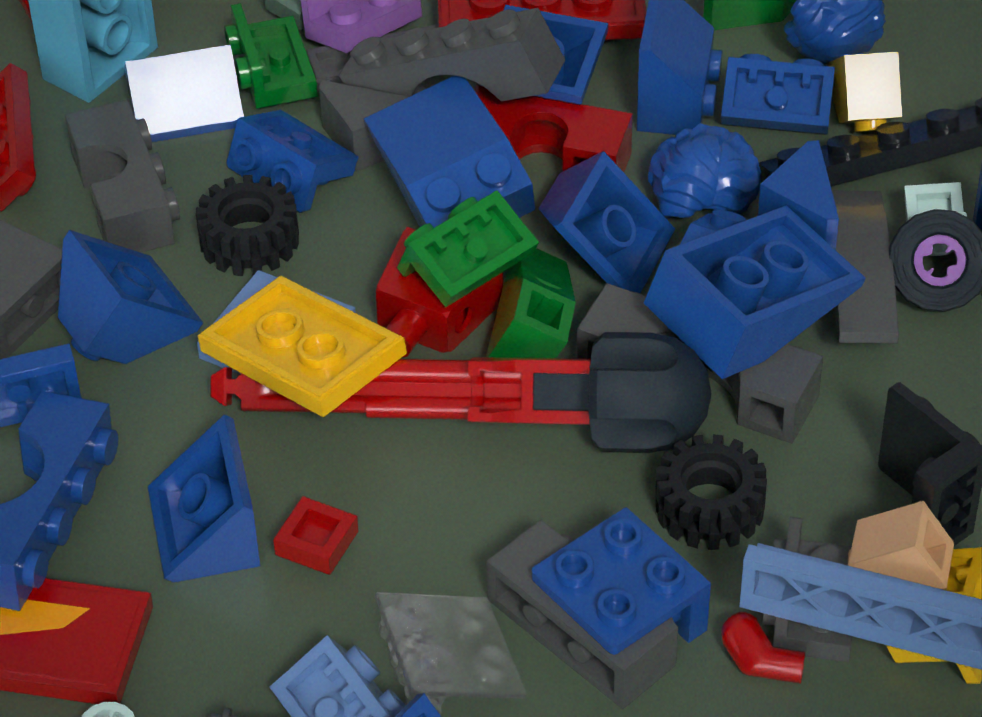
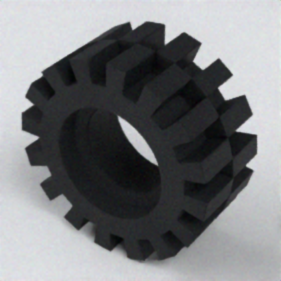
(242, 204)
(704, 517)

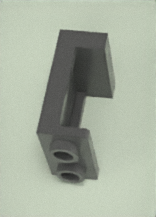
(27, 285)

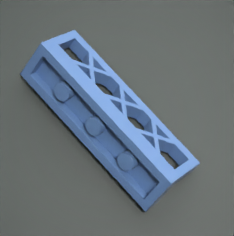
(863, 604)

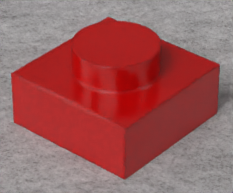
(316, 535)

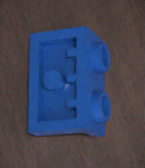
(777, 94)
(288, 153)
(29, 374)

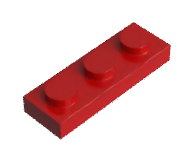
(16, 136)

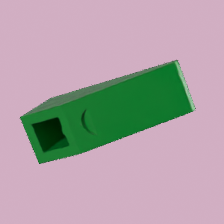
(534, 309)

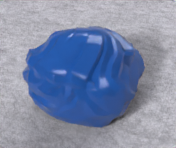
(835, 27)
(704, 171)

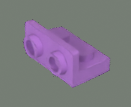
(348, 22)

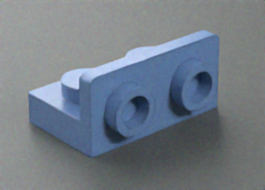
(335, 684)

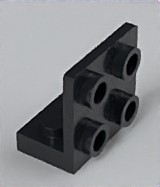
(932, 460)

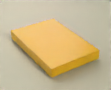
(302, 345)

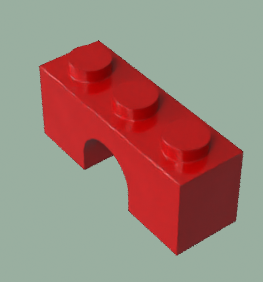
(561, 128)

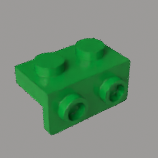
(270, 59)

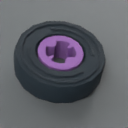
(917, 239)

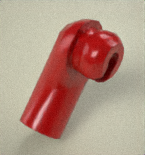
(754, 652)

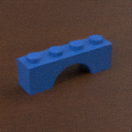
(63, 450)

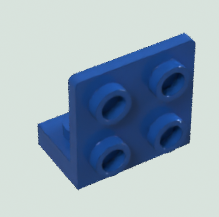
(625, 583)

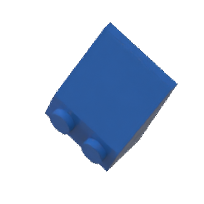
(448, 149)
(749, 289)

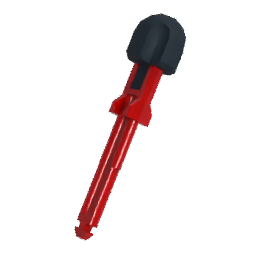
(633, 392)

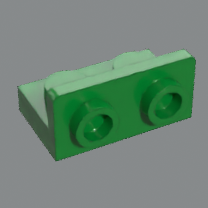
(468, 247)

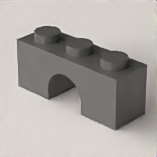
(123, 176)

